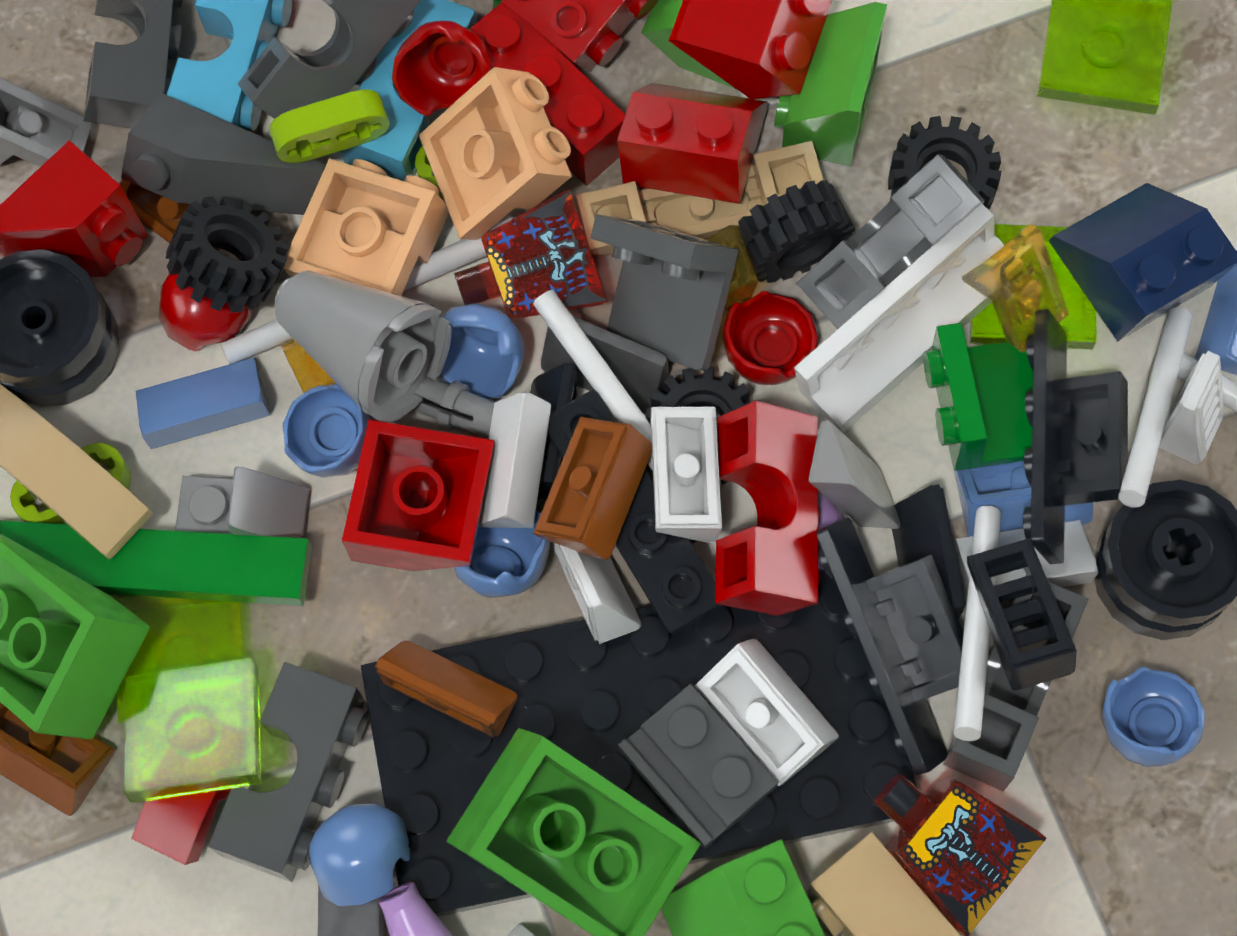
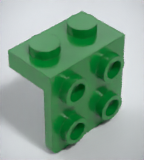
(979, 399)

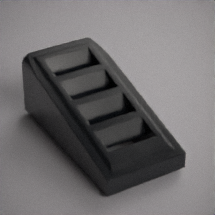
(1032, 654)

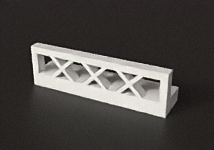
(897, 326)

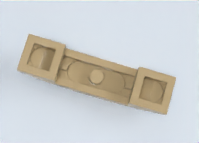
(699, 216)
(67, 478)

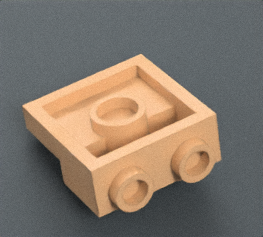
(496, 151)
(367, 226)

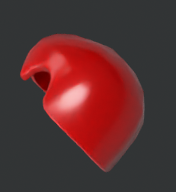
(438, 65)
(196, 323)
(768, 337)

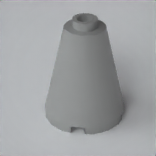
(366, 339)

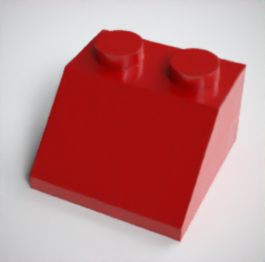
(753, 43)
(690, 141)
(72, 211)
(416, 497)

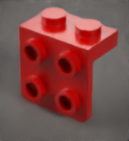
(582, 29)

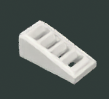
(1195, 412)

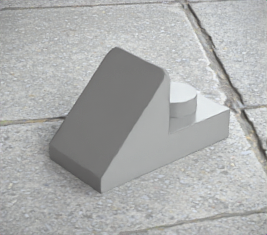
(35, 126)
(243, 505)

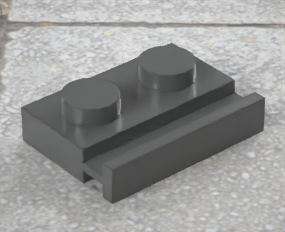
(697, 766)

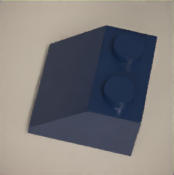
(1144, 256)

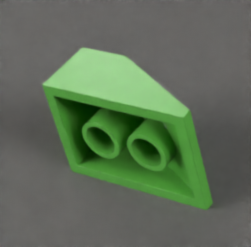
(60, 645)
(573, 839)

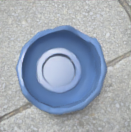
(483, 350)
(325, 432)
(505, 561)
(1153, 717)
(357, 853)

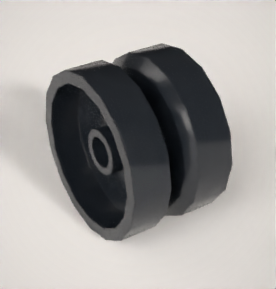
(53, 329)
(1165, 595)

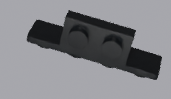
(1076, 437)
(660, 562)
(906, 635)

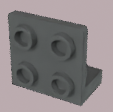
(667, 288)

